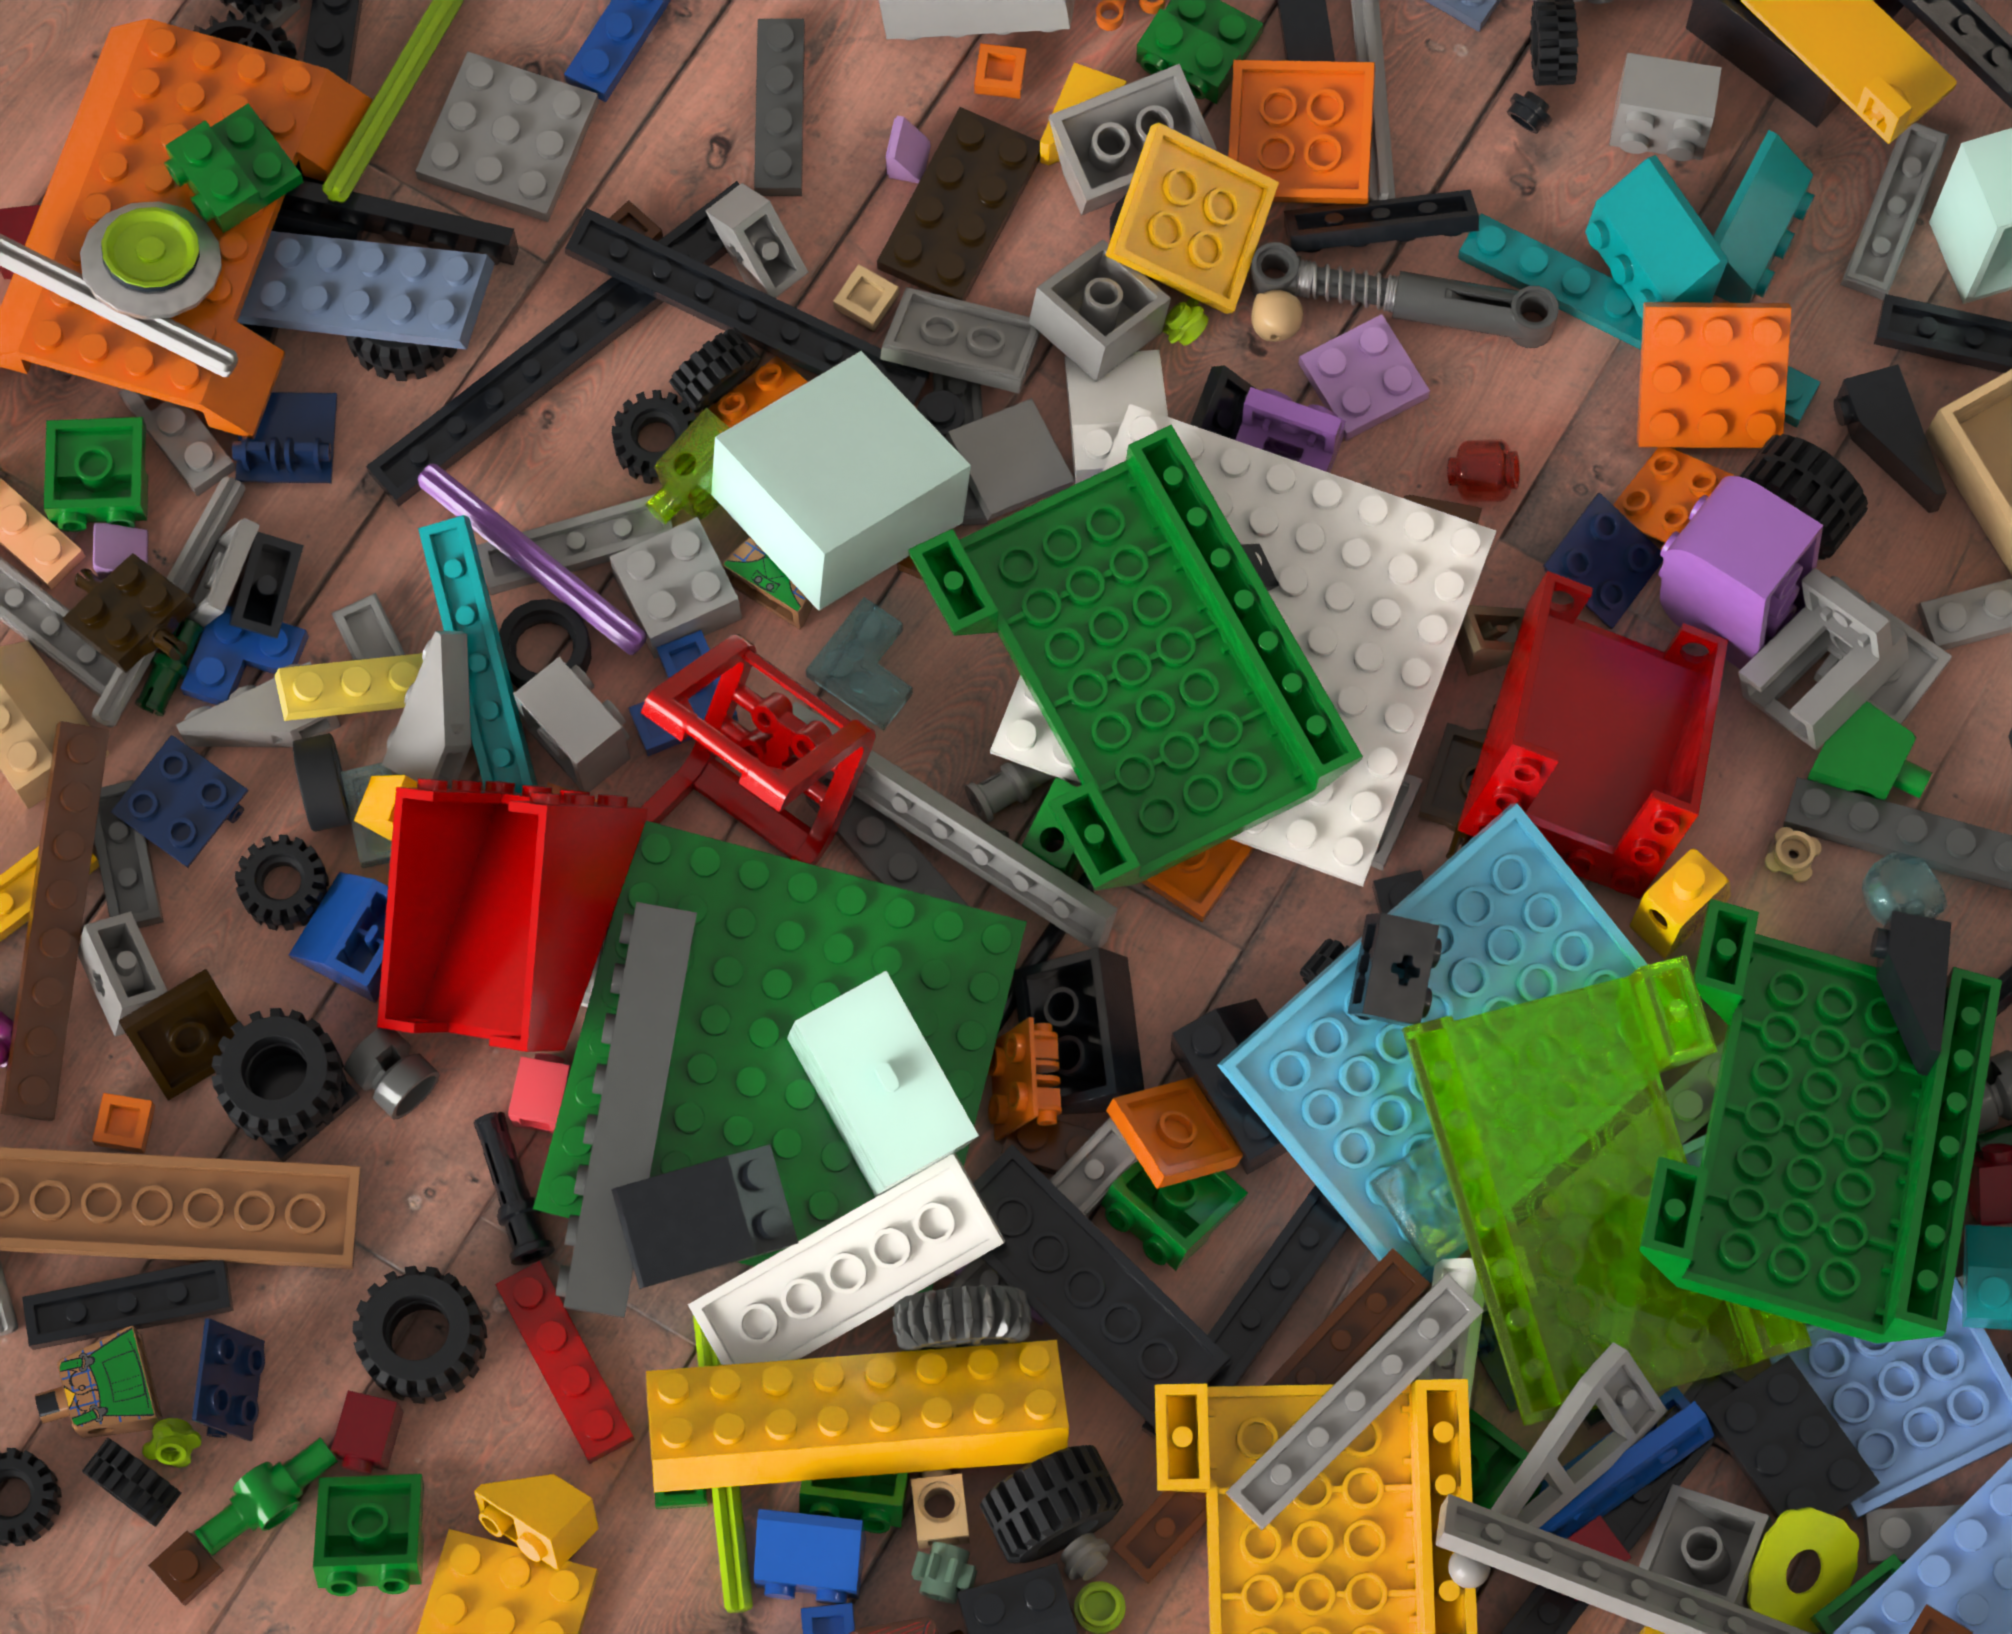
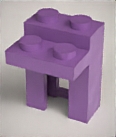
(1291, 429)

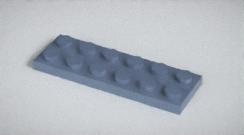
(368, 290)

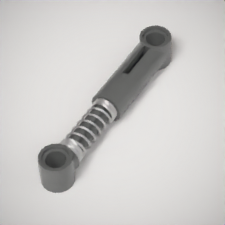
(1414, 296)

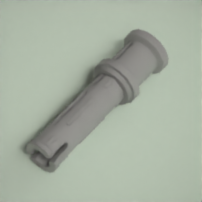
(1003, 789)

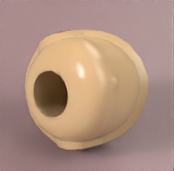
(1276, 315)

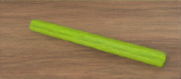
(390, 99)
(728, 1518)

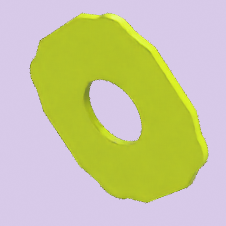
(1788, 1536)

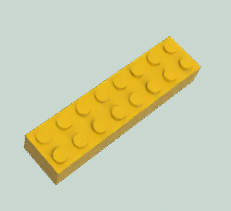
(855, 1415)

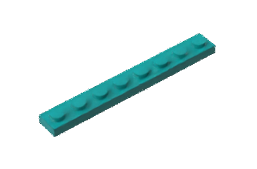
(1584, 293)

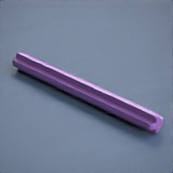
(533, 559)

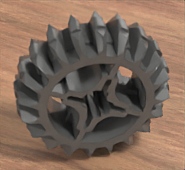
(962, 1317)

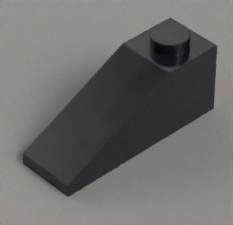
(1889, 431)
(1913, 979)

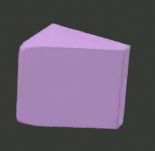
(906, 152)
(115, 544)

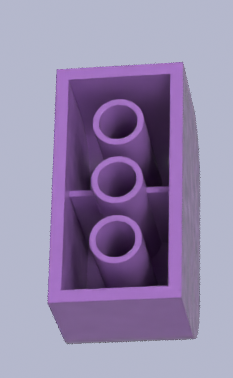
(1739, 566)

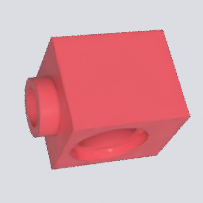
(538, 1092)

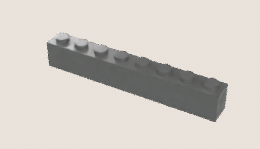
(630, 1103)

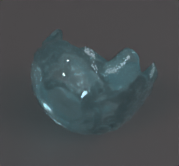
(1904, 887)

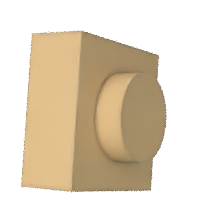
(866, 297)

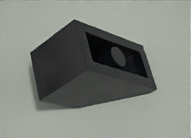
(265, 585)

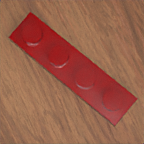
(565, 1362)

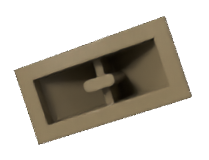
(1488, 637)

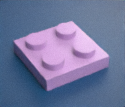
(1364, 376)

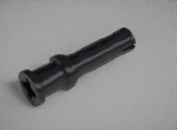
(516, 1204)

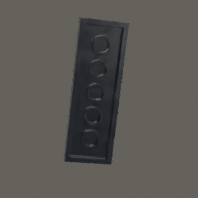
(1091, 1288)

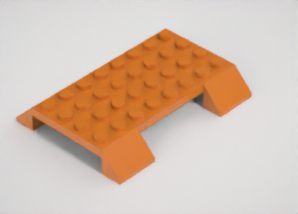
(141, 96)

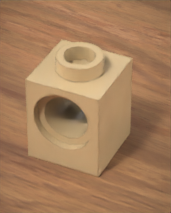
(950, 1529)

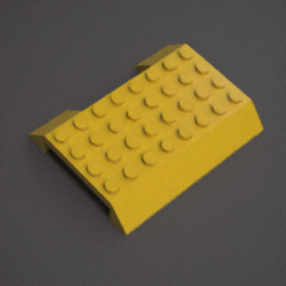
(1356, 1541)

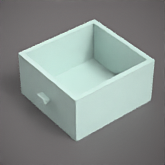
(1976, 217)
(839, 479)
(881, 1083)

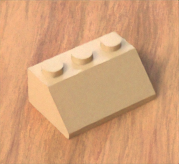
(29, 714)

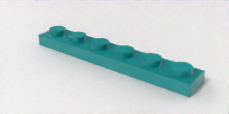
(467, 608)

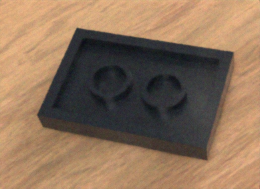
(1790, 1443)

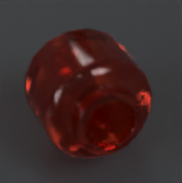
(1484, 470)

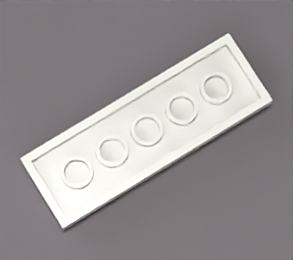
(850, 1269)

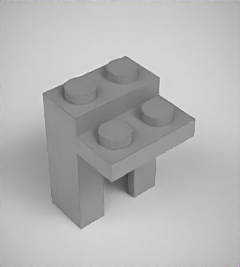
(1834, 621)

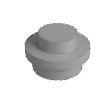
(1085, 1557)

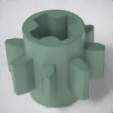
(944, 1572)

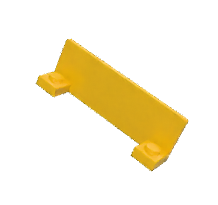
(1860, 58)

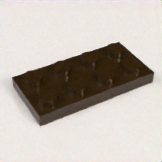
(960, 206)

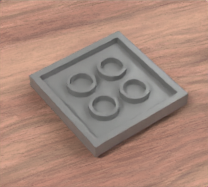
(507, 136)

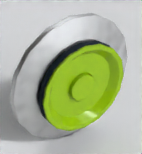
(150, 260)

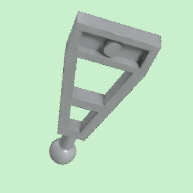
(1628, 1406)

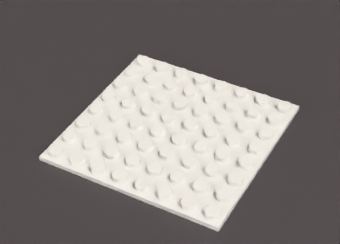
(1370, 599)

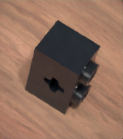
(1377, 990)

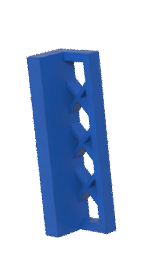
(1636, 1466)

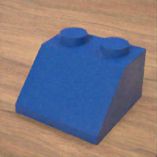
(809, 1556)

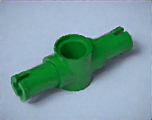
(266, 1496)

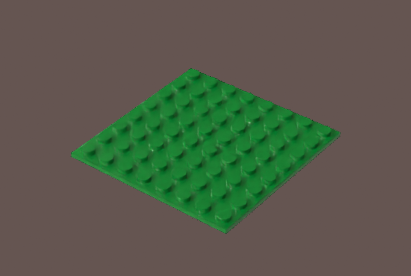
(764, 952)

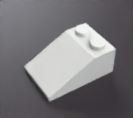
(1100, 406)

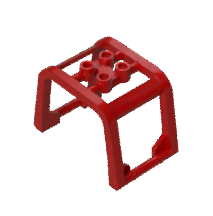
(763, 756)

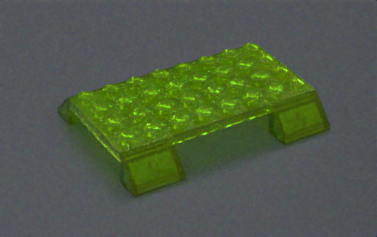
(1552, 1159)

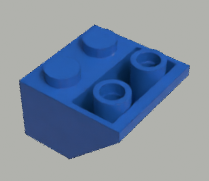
(347, 935)

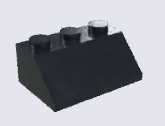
(1094, 1015)
(1199, 1050)

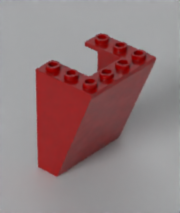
(1599, 740)
(499, 908)

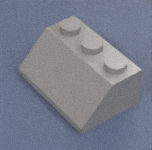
(1106, 134)

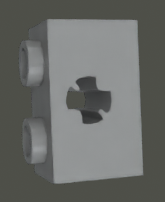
(756, 241)
(119, 967)

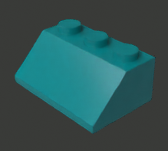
(1760, 219)
(1655, 240)
(1987, 1277)

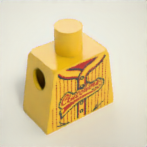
(1682, 900)

